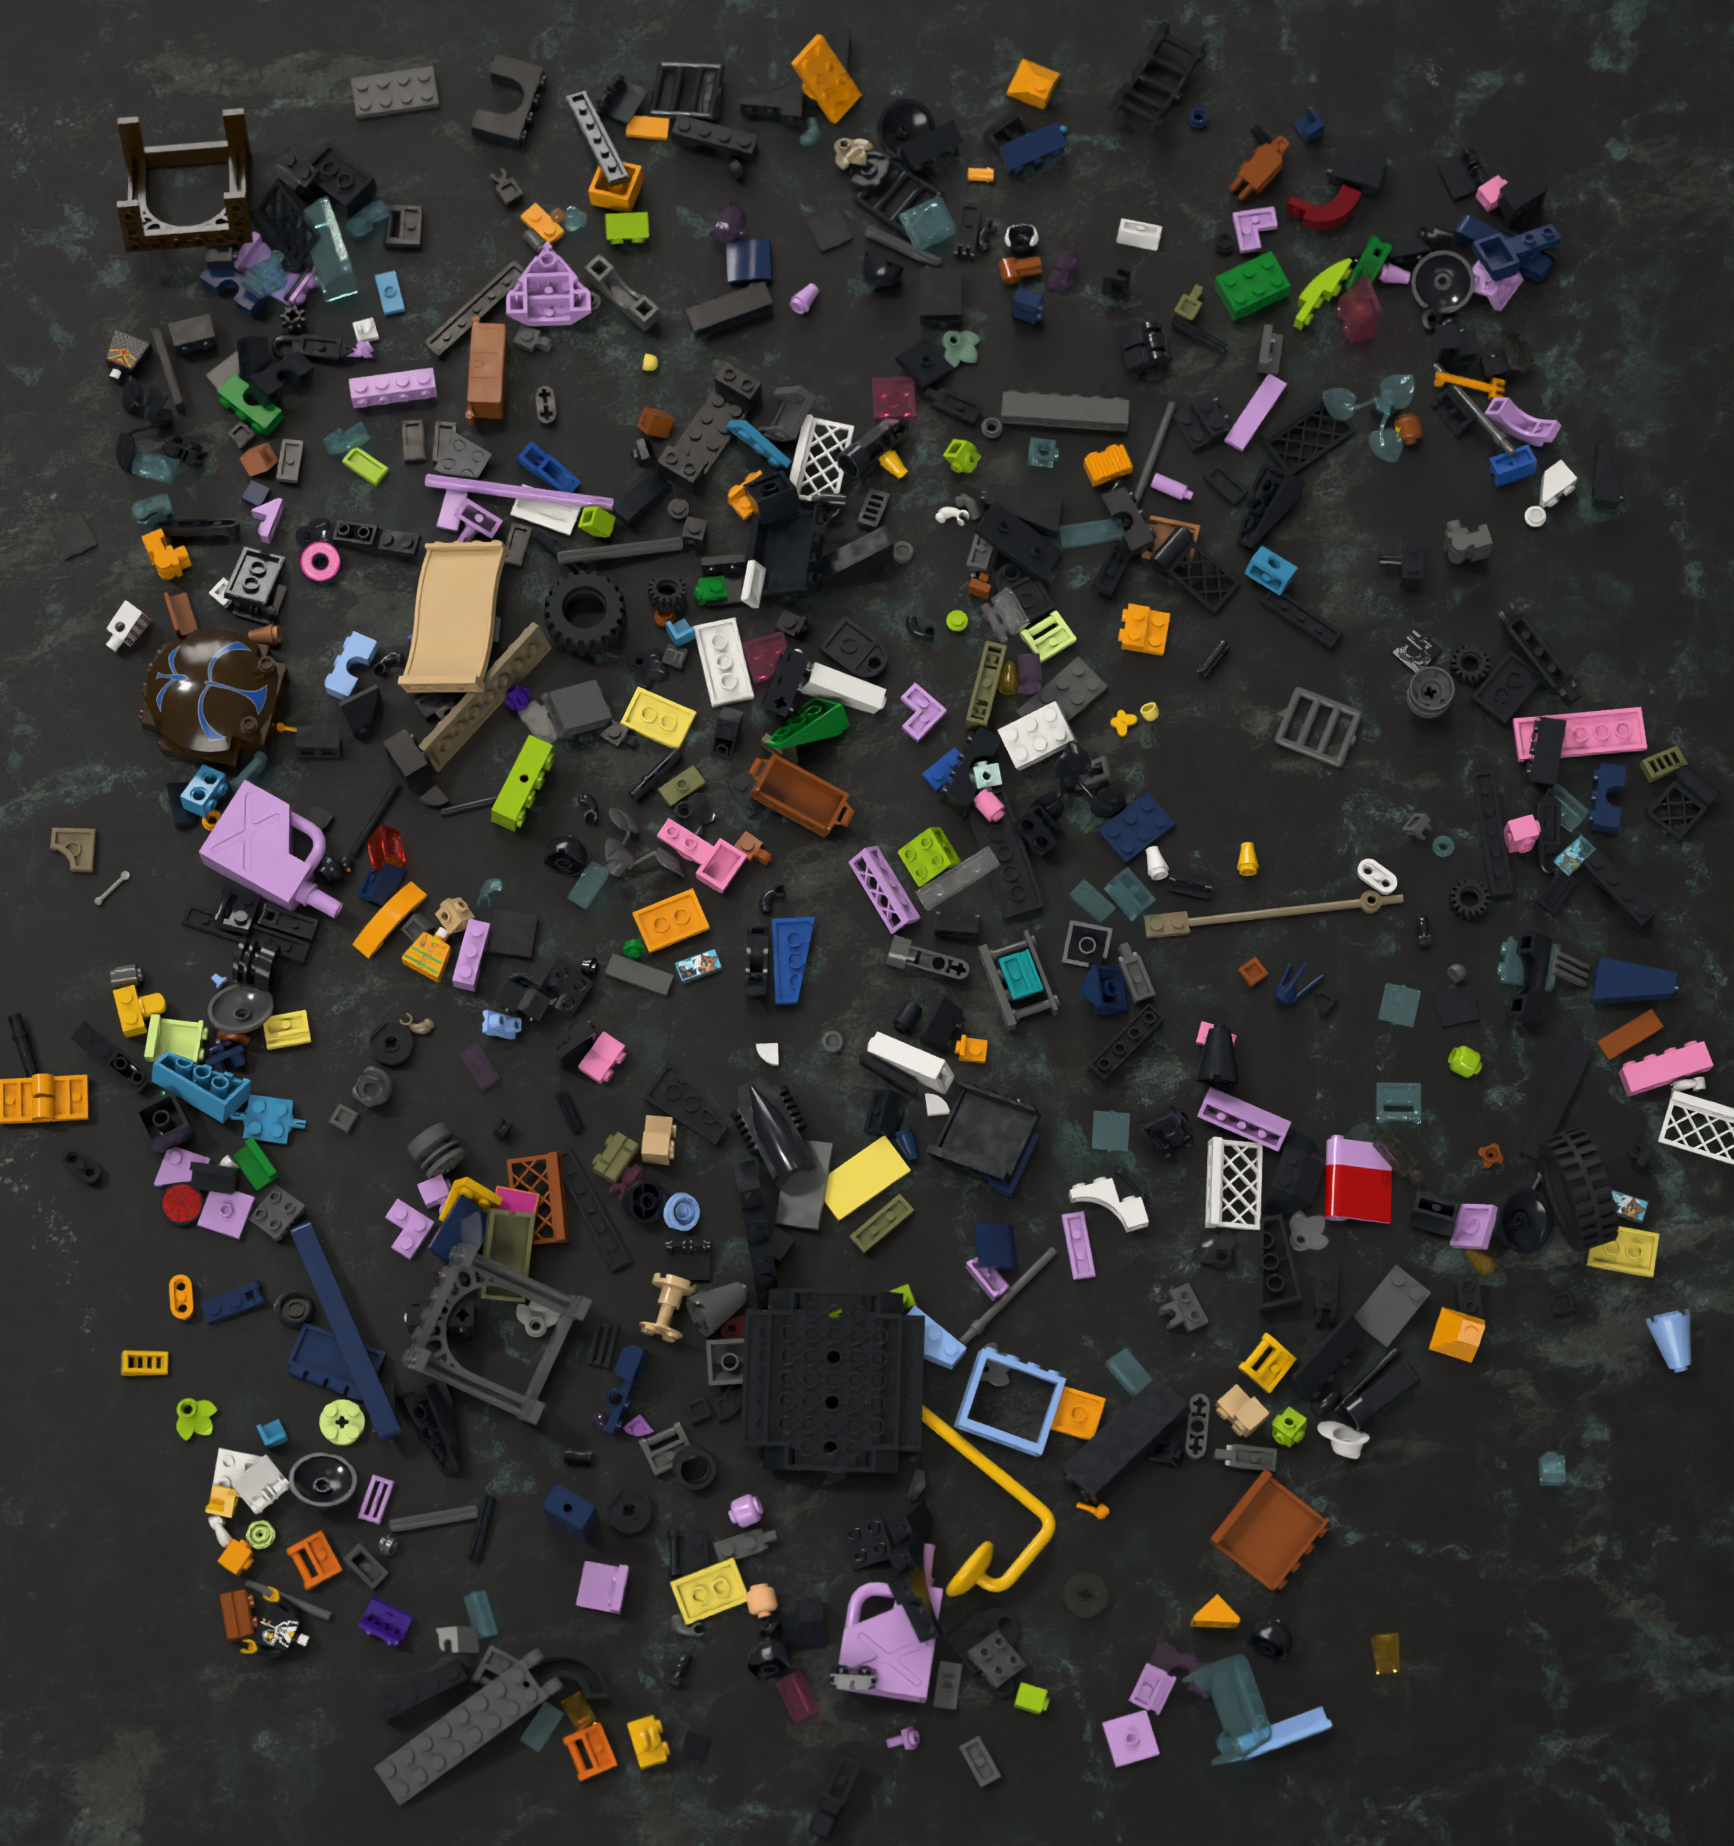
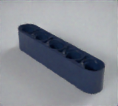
(1471, 230)

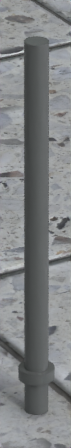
(1152, 456)

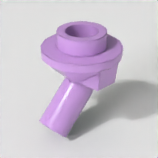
(364, 349)
(909, 1738)

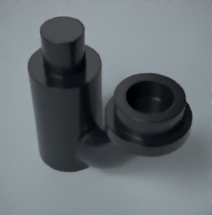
(831, 500)

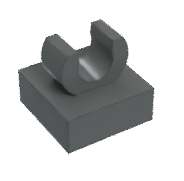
(1417, 824)

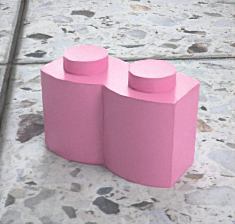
(602, 1058)

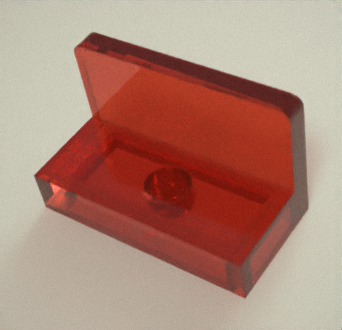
(385, 847)

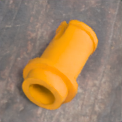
(978, 174)

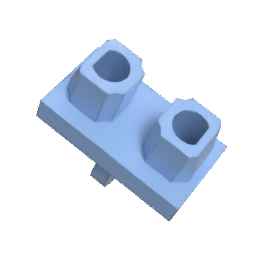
(500, 1025)

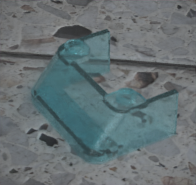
(329, 253)
(1237, 1705)

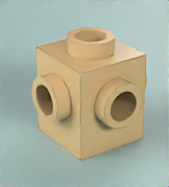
(454, 915)

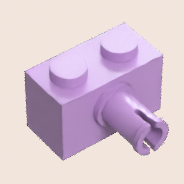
(476, 521)

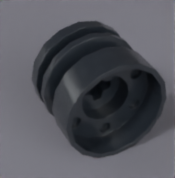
(251, 962)

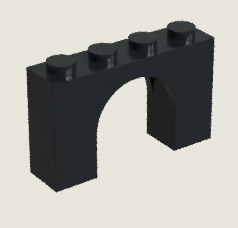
(511, 128)

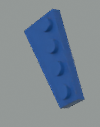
(790, 950)

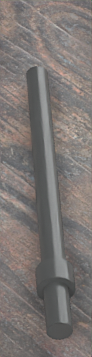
(1498, 436)
(977, 1326)

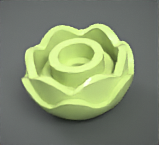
(253, 1534)

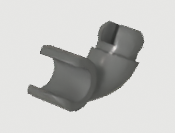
(681, 1628)

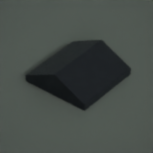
(1086, 944)

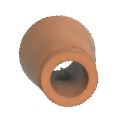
(266, 635)

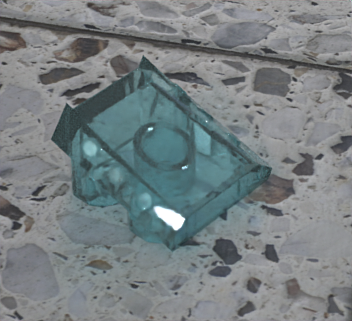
(928, 223)

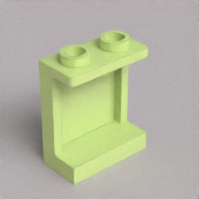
(176, 1037)

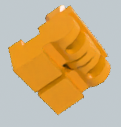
(167, 561)

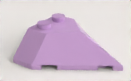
(548, 293)

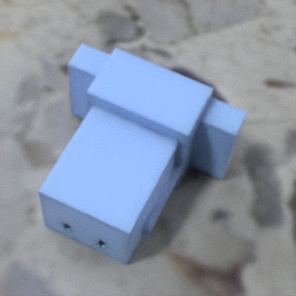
(219, 980)

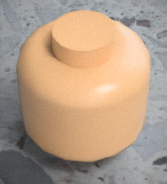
(761, 1600)

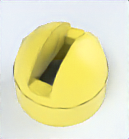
(650, 362)
(1150, 711)

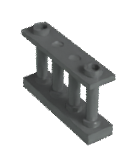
(1003, 996)

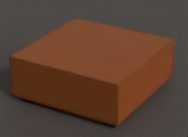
(1253, 972)

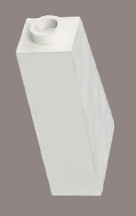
(843, 688)
(911, 1062)

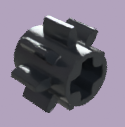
(297, 321)

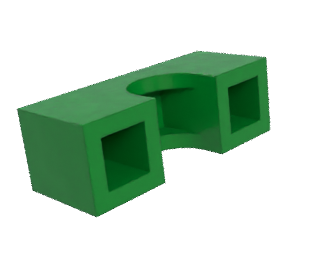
(234, 395)

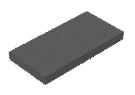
(804, 1194)

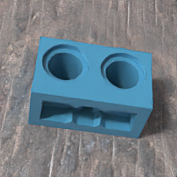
(204, 791)

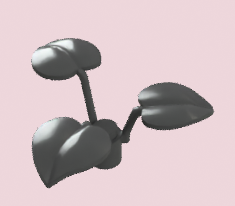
(621, 858)

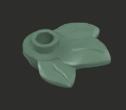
(963, 349)

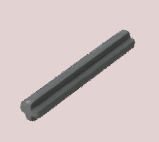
(902, 247)
(433, 1518)

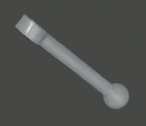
(124, 876)

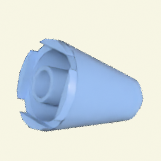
(1673, 1338)

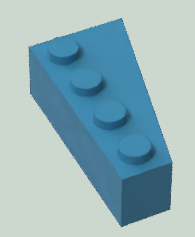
(201, 1086)

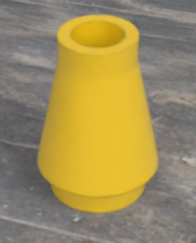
(893, 464)
(1247, 860)

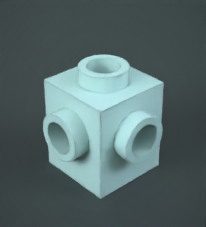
(990, 773)

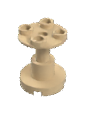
(670, 1298)

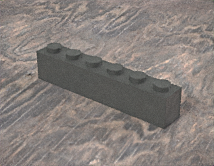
(1065, 411)

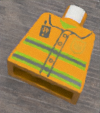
(429, 954)

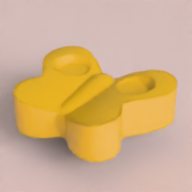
(1122, 721)

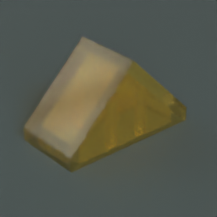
(1386, 1652)
(579, 1711)

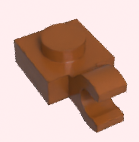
(752, 848)

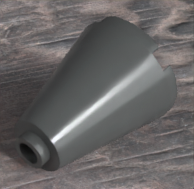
(716, 1306)

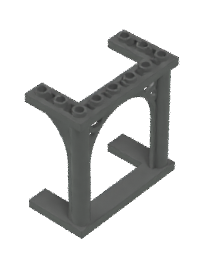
(419, 1359)

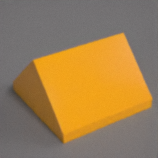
(1216, 1614)

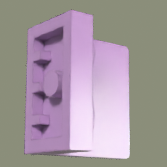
(1497, 291)
(602, 1587)

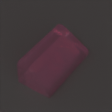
(797, 1696)

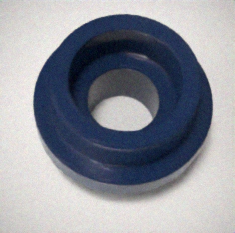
(1198, 112)

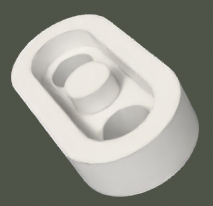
(1378, 875)

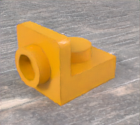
(971, 1049)

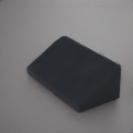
(180, 816)

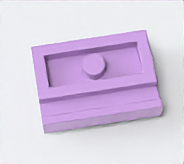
(1152, 1688)

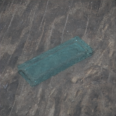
(1091, 532)

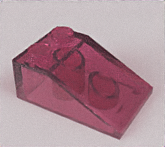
(1359, 311)

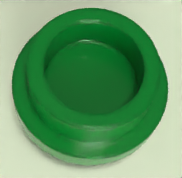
(633, 948)

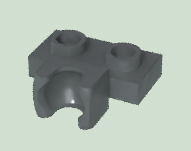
(1184, 1309)

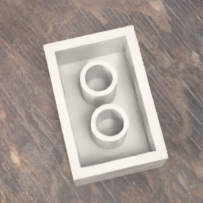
(1037, 735)

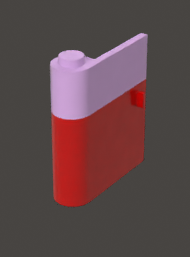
(1356, 1182)

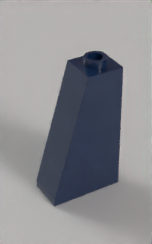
(1629, 982)

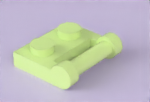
(1051, 642)

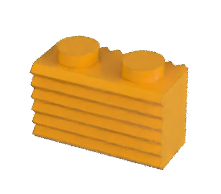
(1107, 465)

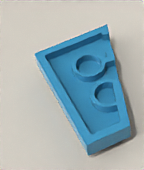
(758, 442)

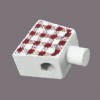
(126, 626)

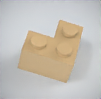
(657, 1140)
(1241, 1411)

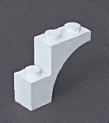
(1103, 1192)

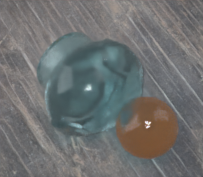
(572, 218)

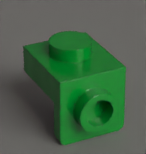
(710, 589)

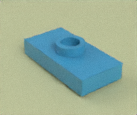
(389, 293)

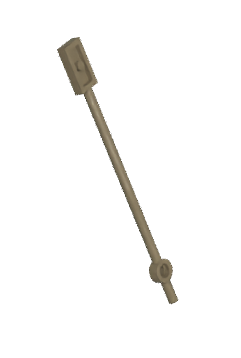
(1178, 922)

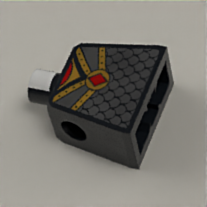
(126, 354)

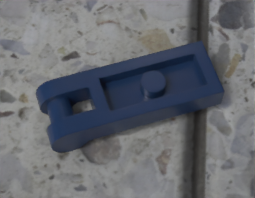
(233, 1302)

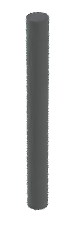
(299, 1604)

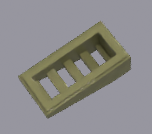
(1649, 772)

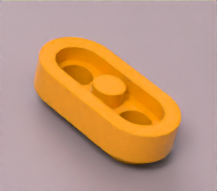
(181, 1298)

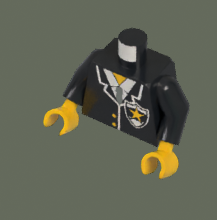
(277, 1629)

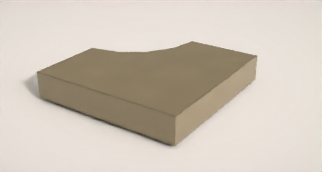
(77, 846)

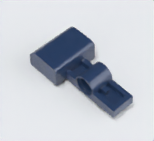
(1501, 255)
(627, 1367)

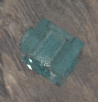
(1037, 445)
(1552, 1469)

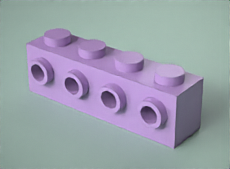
(393, 387)
(1244, 1119)

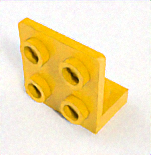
(473, 1191)

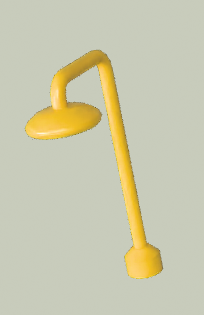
(975, 1567)

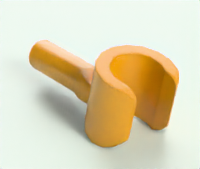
(1100, 1512)

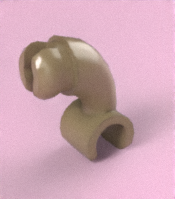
(420, 1028)

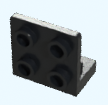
(732, 569)

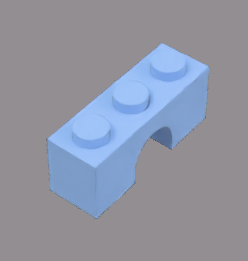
(356, 650)

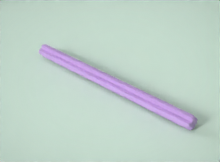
(518, 492)

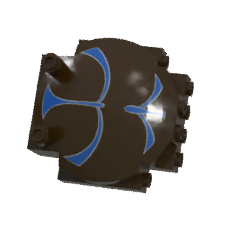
(214, 697)

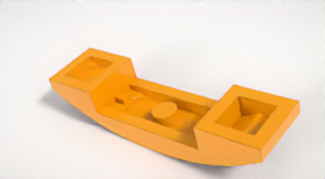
(388, 918)

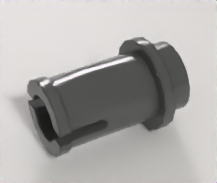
(534, 240)

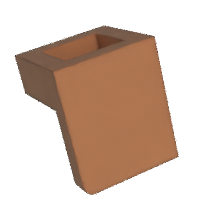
(259, 459)

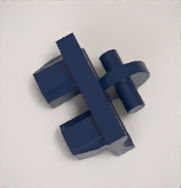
(236, 1055)

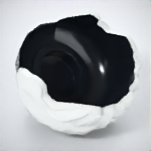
(1021, 237)

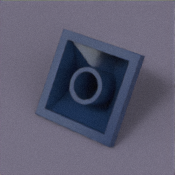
(1105, 989)

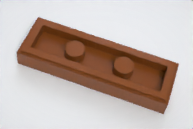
(1629, 1035)

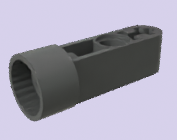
(904, 953)

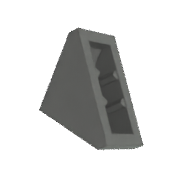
(1097, 775)

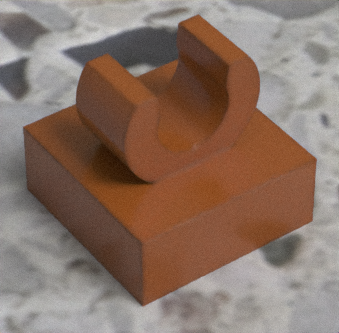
(980, 587)

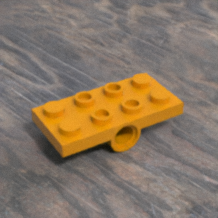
(825, 79)
(44, 1099)

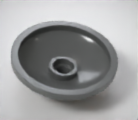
(240, 1008)

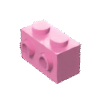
(1521, 834)

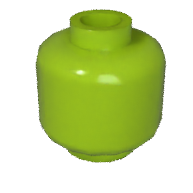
(1465, 1061)

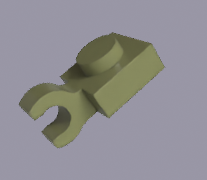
(1189, 305)

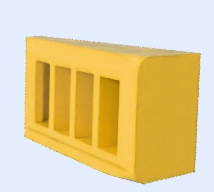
(135, 1371)

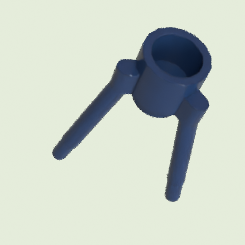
(1286, 993)

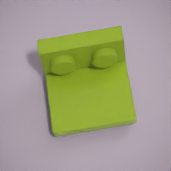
(929, 855)

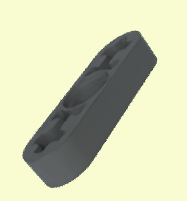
(1204, 1411)

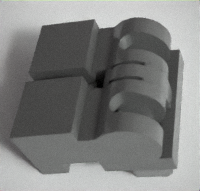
(1464, 545)

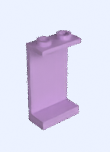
(257, 252)

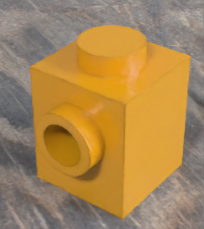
(237, 1557)

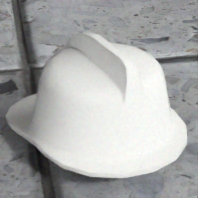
(1343, 1438)

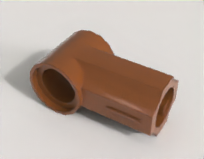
(1014, 270)

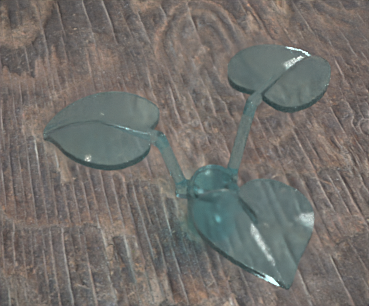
(1395, 392)

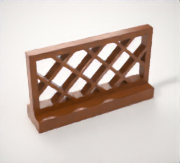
(556, 1192)

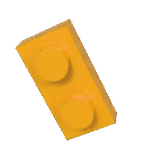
(542, 224)

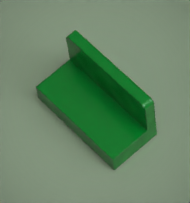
(255, 1165)

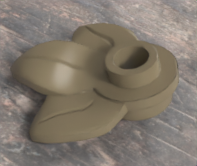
(853, 152)

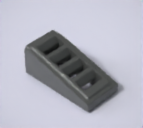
(869, 524)

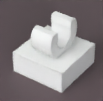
(366, 330)

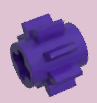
(517, 697)

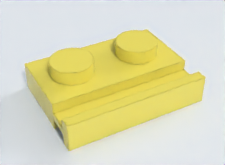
(287, 1030)

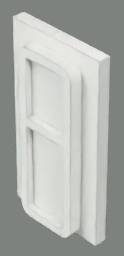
(548, 515)

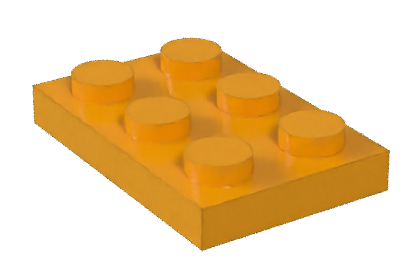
(670, 920)

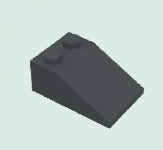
(1391, 1306)

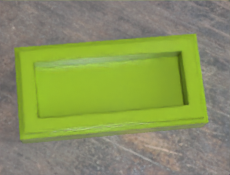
(365, 466)

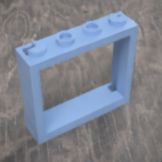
(996, 1435)

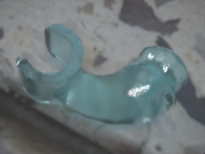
(489, 886)

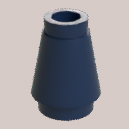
(908, 1144)

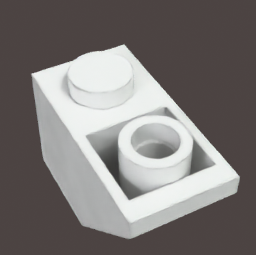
(1556, 482)

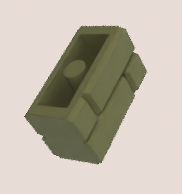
(615, 1158)

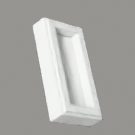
(753, 584)

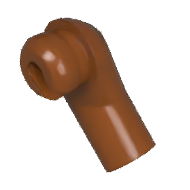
(241, 1038)

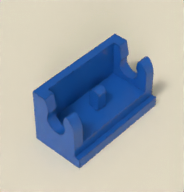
(1509, 469)

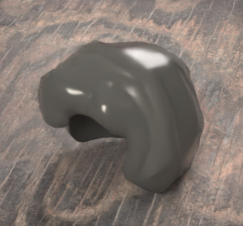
(373, 1087)

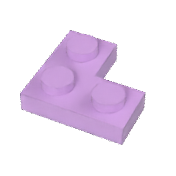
(1249, 223)
(926, 711)
(414, 1227)

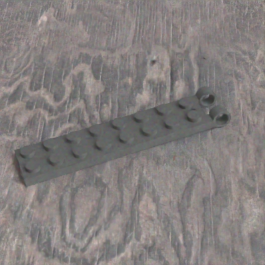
(465, 1729)

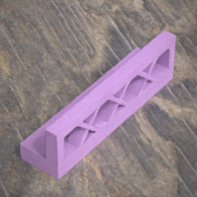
(886, 885)

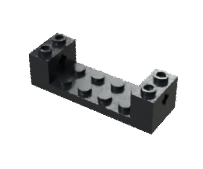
(707, 434)

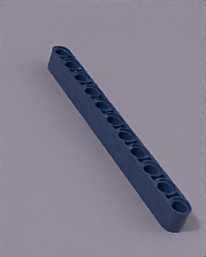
(345, 1330)

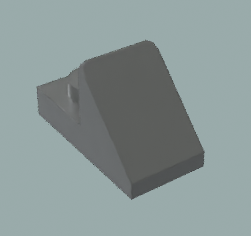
(365, 1566)

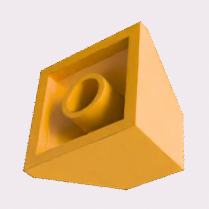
(1033, 84)
(1457, 1334)

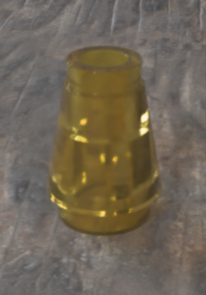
(1008, 679)
(1481, 1261)

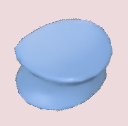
(681, 1212)

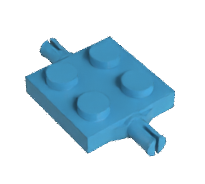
(268, 1119)

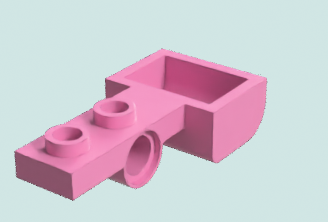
(717, 862)

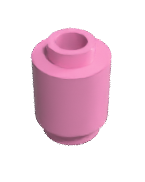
(989, 805)

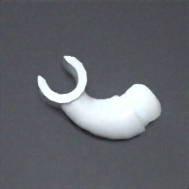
(948, 512)
(1682, 1084)
(223, 1536)

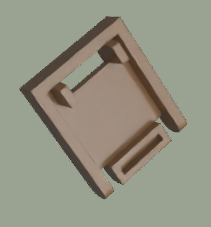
(1164, 529)

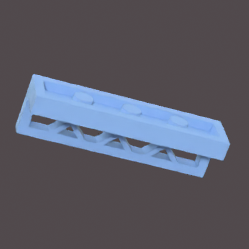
(1294, 1730)

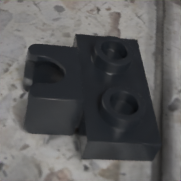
(437, 704)

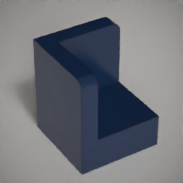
(1309, 126)

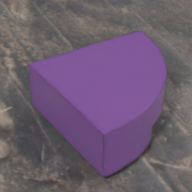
(638, 1427)

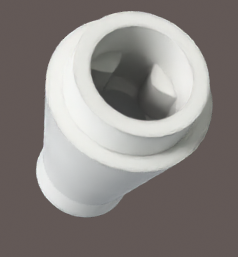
(1156, 864)

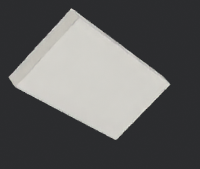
(723, 662)

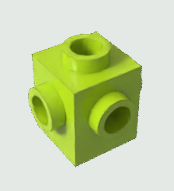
(962, 456)
(1289, 1427)

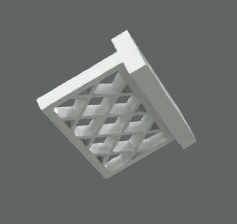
(803, 452)
(1703, 1107)
(1215, 1181)

